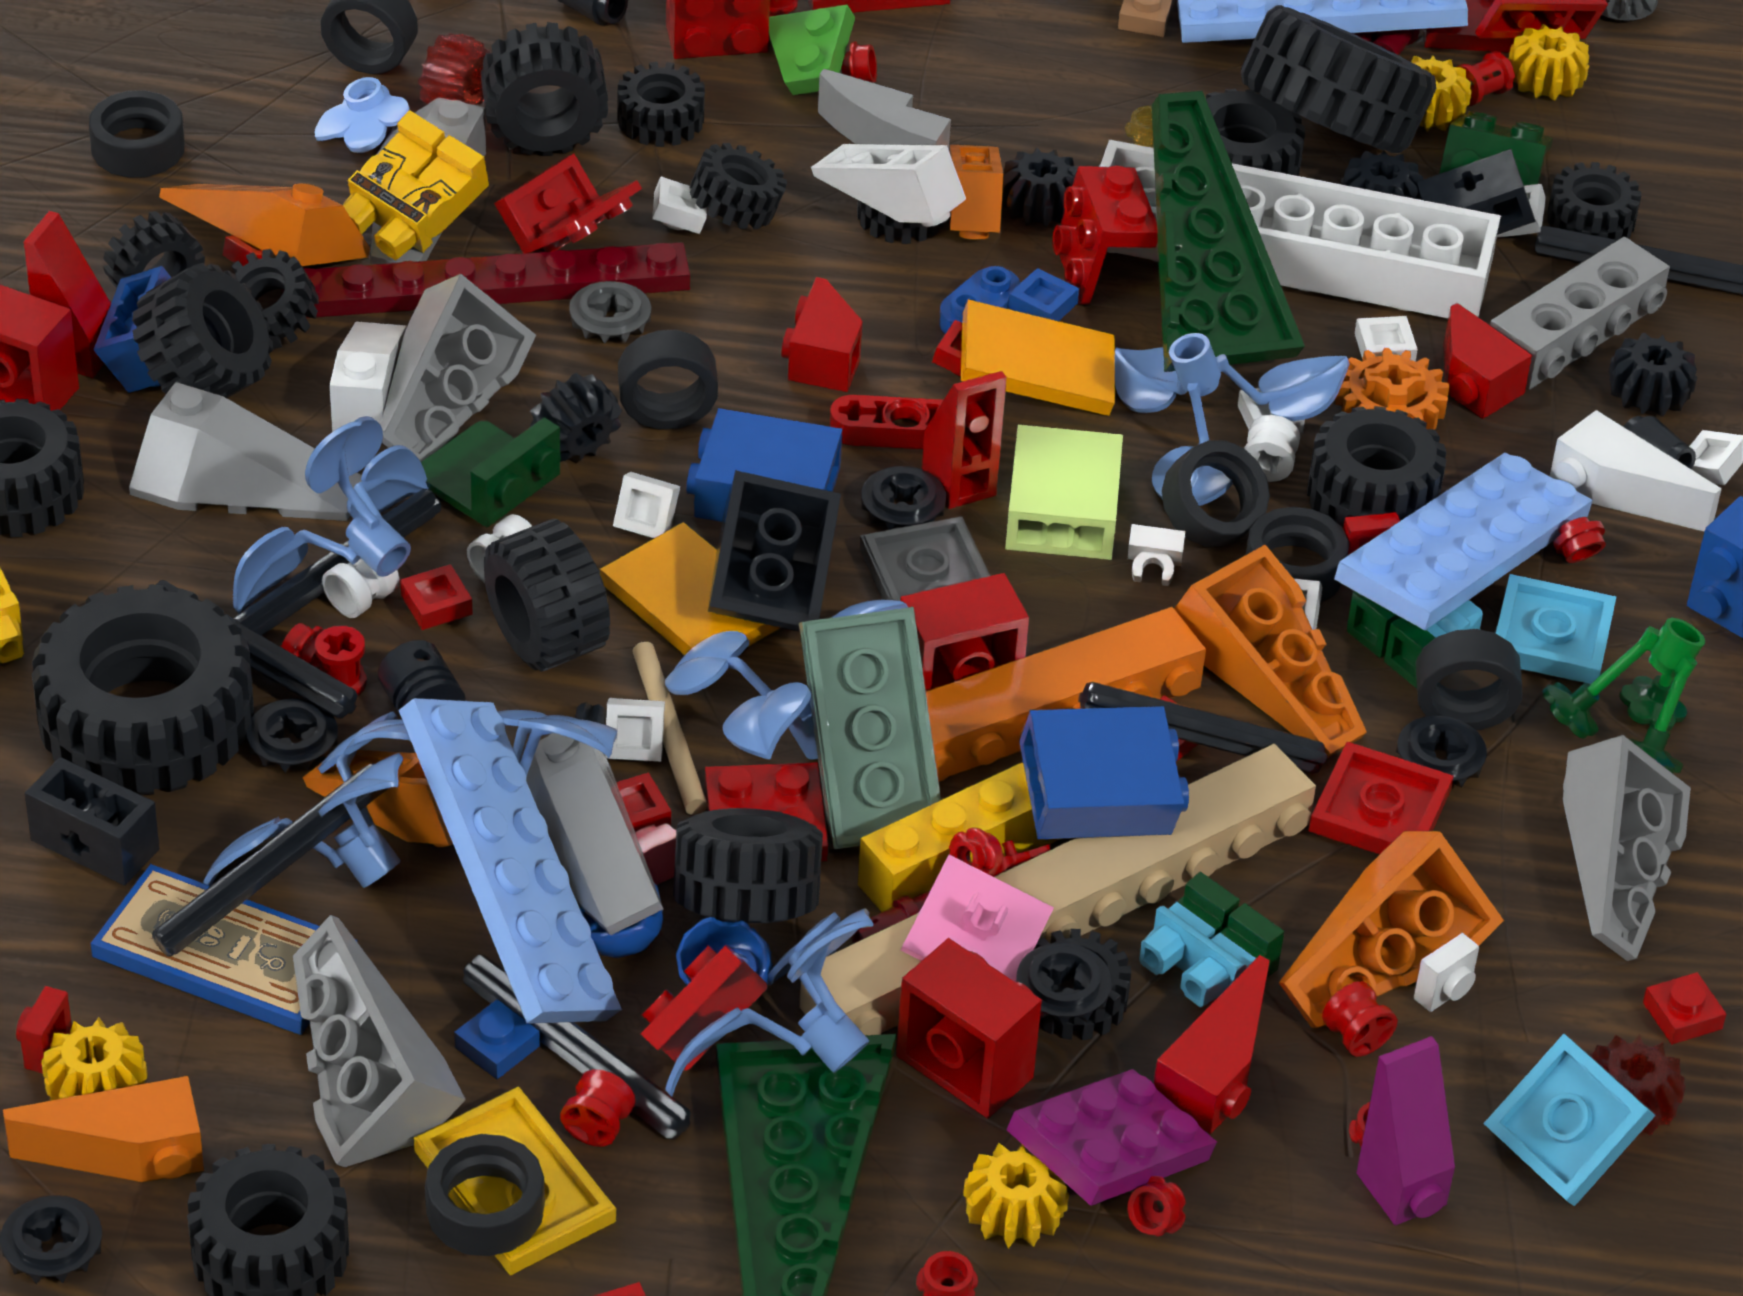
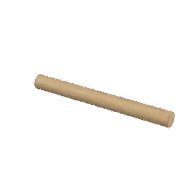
(673, 736)

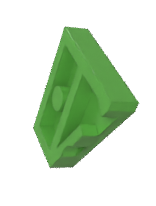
(809, 43)

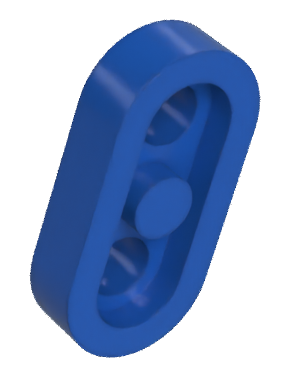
(985, 286)

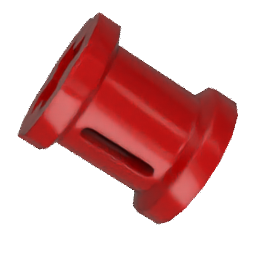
(1483, 79)
(340, 654)

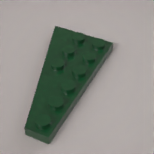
(1209, 247)
(795, 1156)

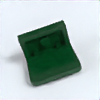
(1479, 137)
(491, 471)

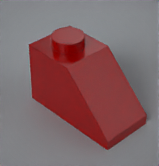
(1482, 364)

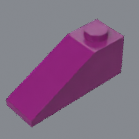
(1407, 1134)

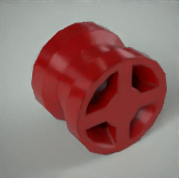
(1359, 1018)
(597, 1108)

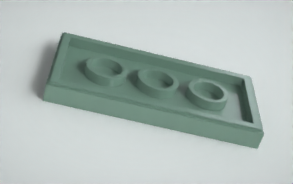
(869, 721)

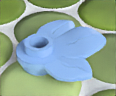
(362, 115)

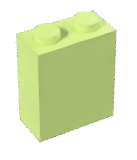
(1064, 492)

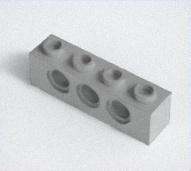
(1585, 307)

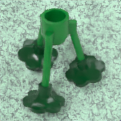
(1648, 700)

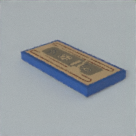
(235, 963)

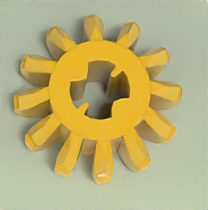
(1549, 62)
(1451, 95)
(92, 1061)
(1014, 1196)

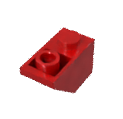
(825, 341)

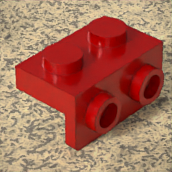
(717, 987)

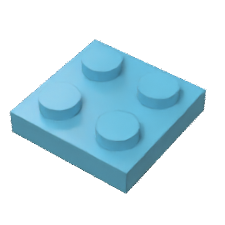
(1556, 627)
(1569, 1119)

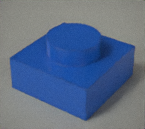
(1043, 296)
(497, 1039)

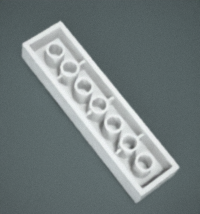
(1353, 238)

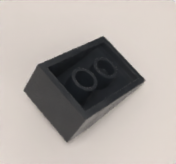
(773, 551)

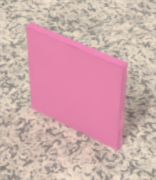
(979, 916)

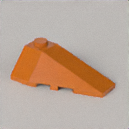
(276, 219)
(1267, 650)
(1389, 921)

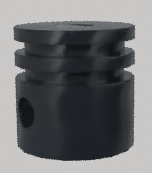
(409, 678)

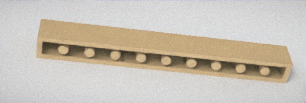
(1101, 877)

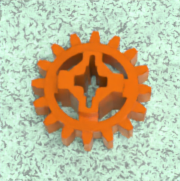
(1395, 384)

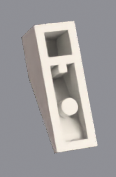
(896, 180)
(364, 372)
(1632, 475)

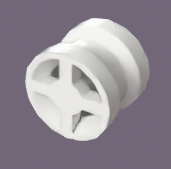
(1273, 444)

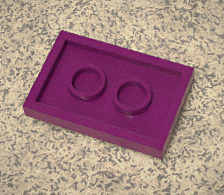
(1111, 1136)

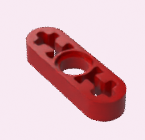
(888, 409)

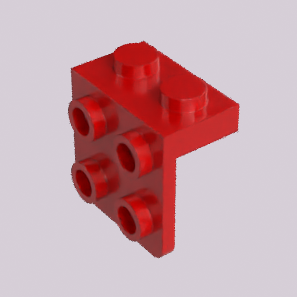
(560, 207)
(1101, 212)

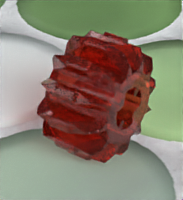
(453, 70)
(1646, 1075)

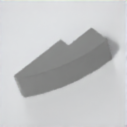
(877, 113)

